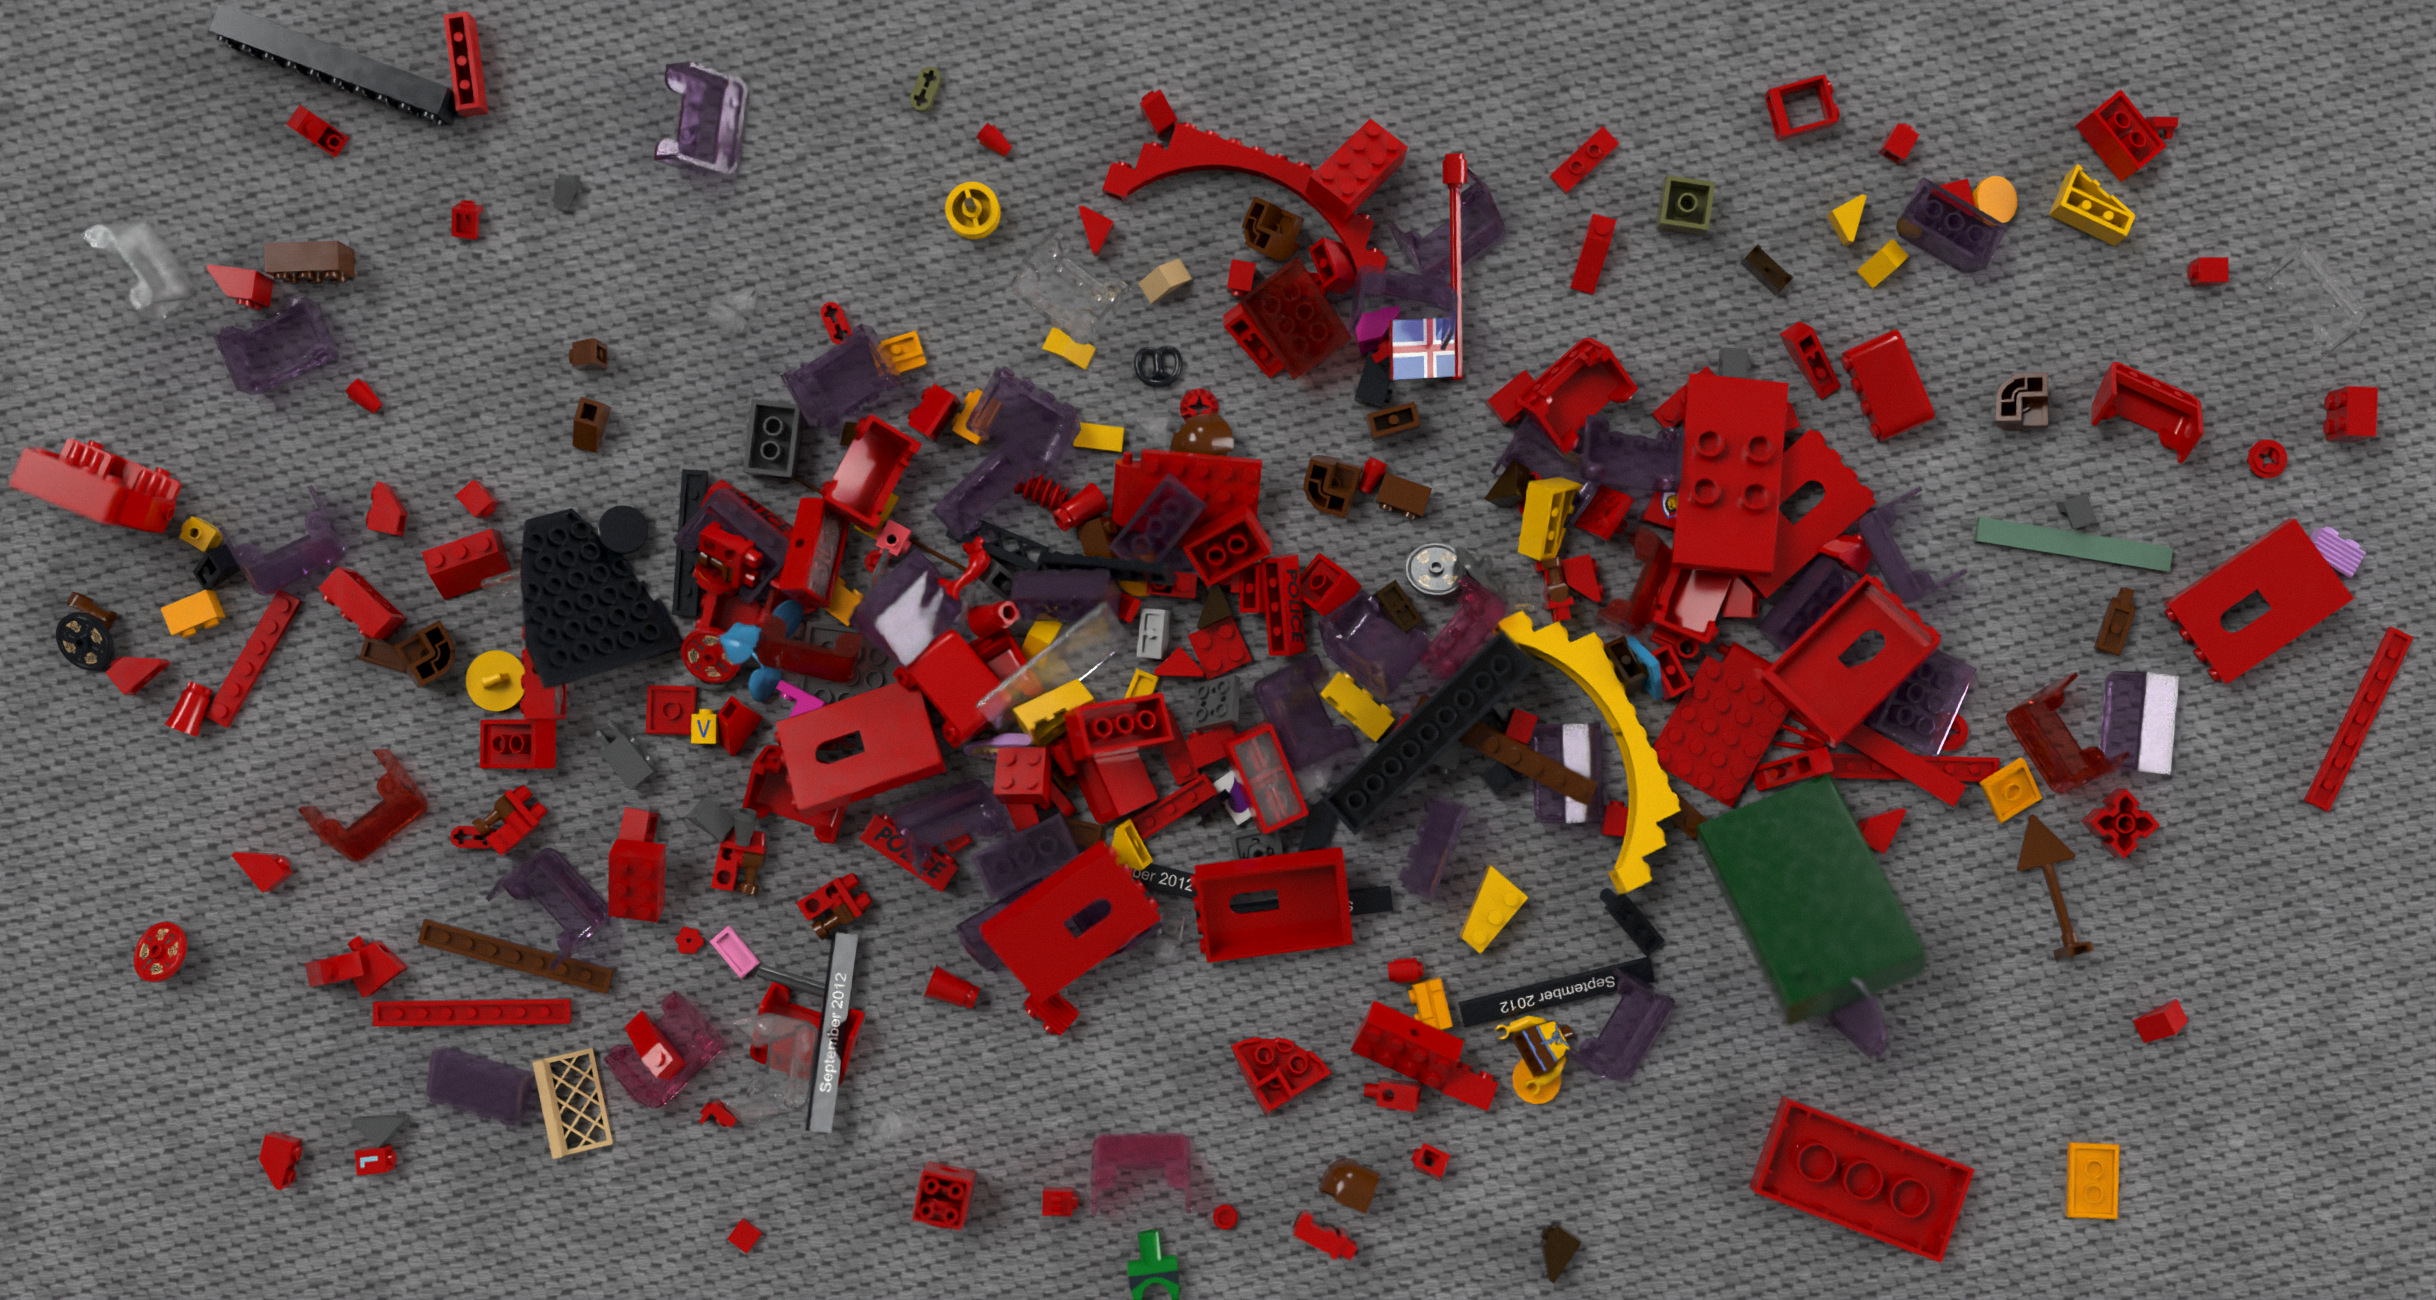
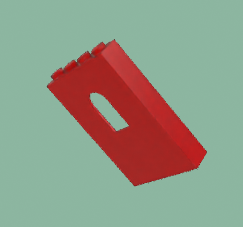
(1842, 504)
(2289, 577)
(1823, 688)
(896, 741)
(1310, 899)
(1032, 932)

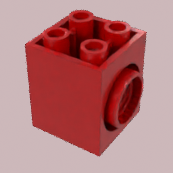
(944, 1195)

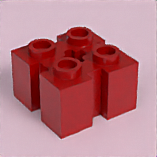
(2134, 823)

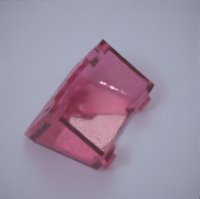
(1465, 631)
(691, 1038)

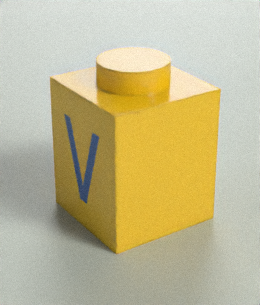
(705, 727)

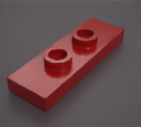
(1584, 160)

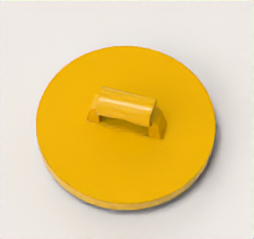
(495, 680)

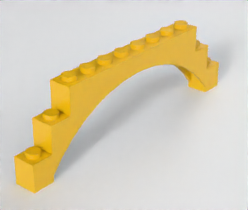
(1647, 784)

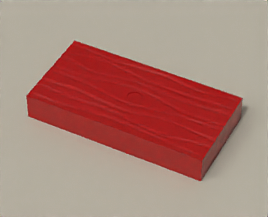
(1861, 1179)

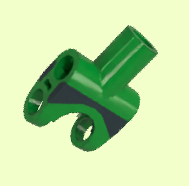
(1152, 1267)

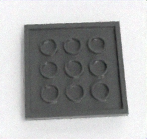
(872, 668)

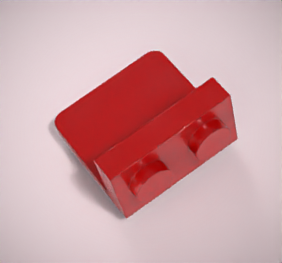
(726, 610)

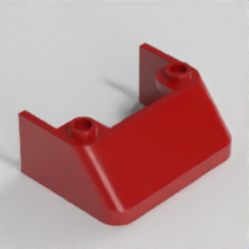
(2151, 404)

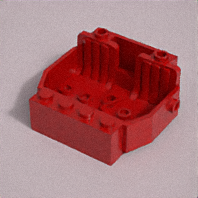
(99, 485)

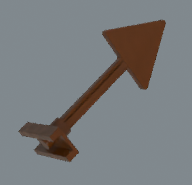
(2043, 849)

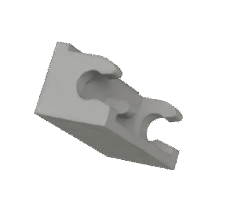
(1153, 634)

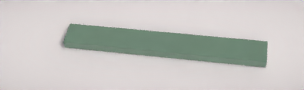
(2073, 544)

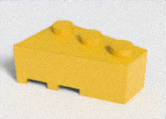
(2091, 208)
(1544, 516)
(1357, 706)
(1044, 715)
(1491, 909)

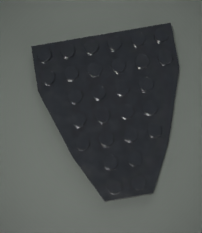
(584, 604)

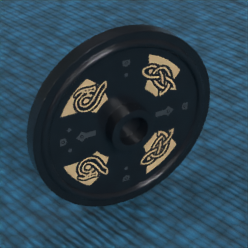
(84, 641)

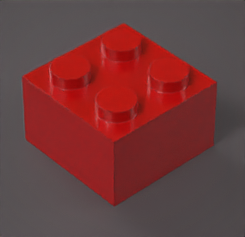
(2351, 414)
(1023, 775)

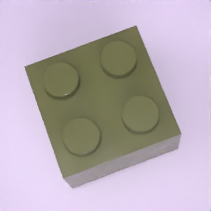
(1685, 205)

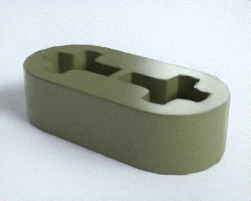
(920, 87)

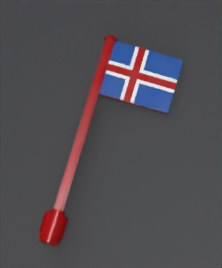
(1417, 342)

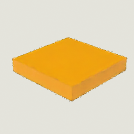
(2010, 790)

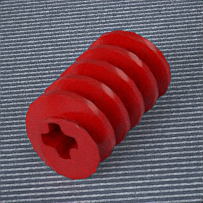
(1042, 491)

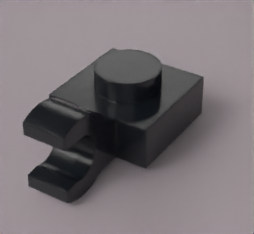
(1214, 804)

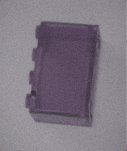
(277, 348)
(843, 378)

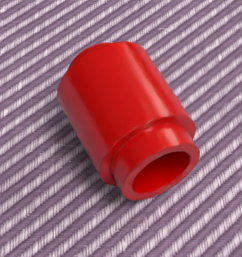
(1405, 970)

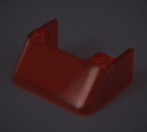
(805, 658)
(2051, 743)
(400, 808)

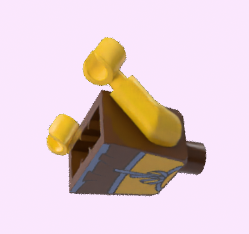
(1541, 1046)

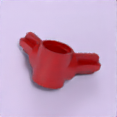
(1662, 638)

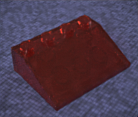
(1296, 319)

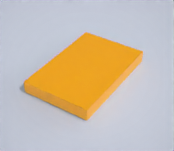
(2092, 1180)

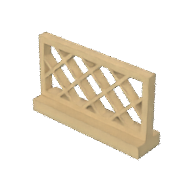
(551, 1109)

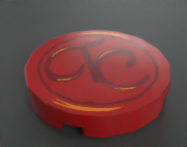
(711, 580)

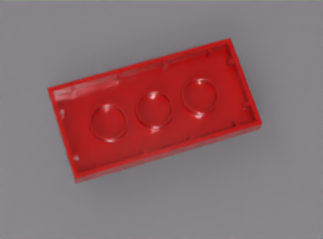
(1730, 475)

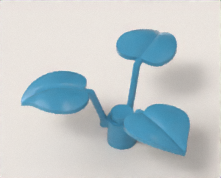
(743, 638)

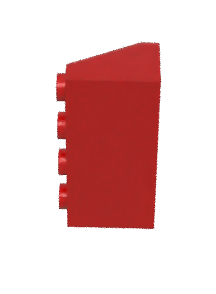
(1887, 385)
(1114, 784)

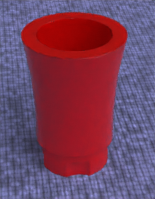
(1080, 508)
(989, 618)
(190, 709)
(951, 989)

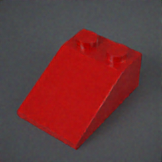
(518, 743)

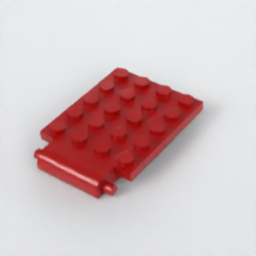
(1216, 479)
(1721, 724)

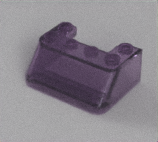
(708, 119)

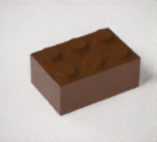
(309, 261)

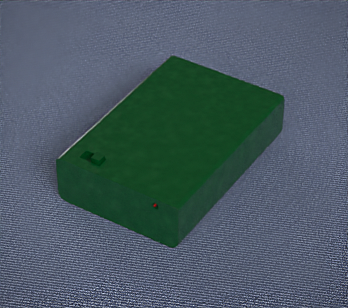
(1810, 900)

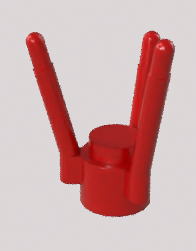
(1808, 736)

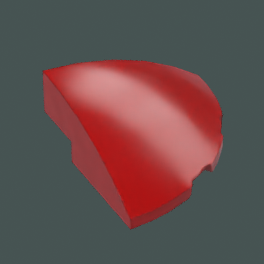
(1277, 1070)

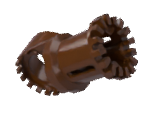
(88, 606)

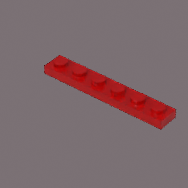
(253, 658)

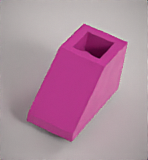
(1375, 328)

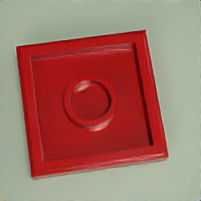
(670, 709)

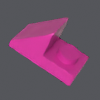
(805, 700)

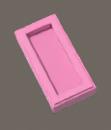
(735, 952)

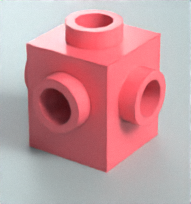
(897, 531)

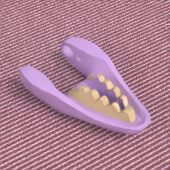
(988, 747)

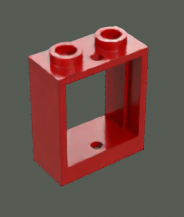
(1778, 114)

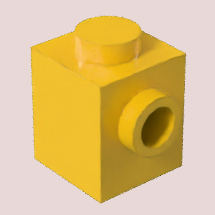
(200, 534)

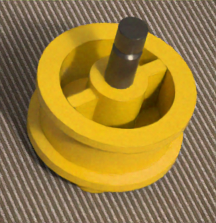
(973, 210)

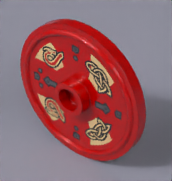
(706, 656)
(160, 952)

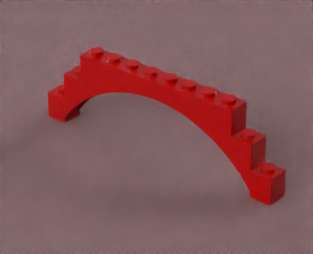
(1197, 150)

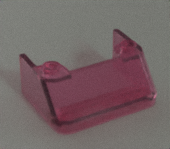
(1140, 1151)

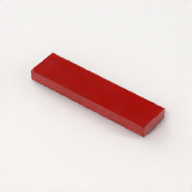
(1174, 806)

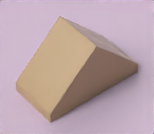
(1164, 280)

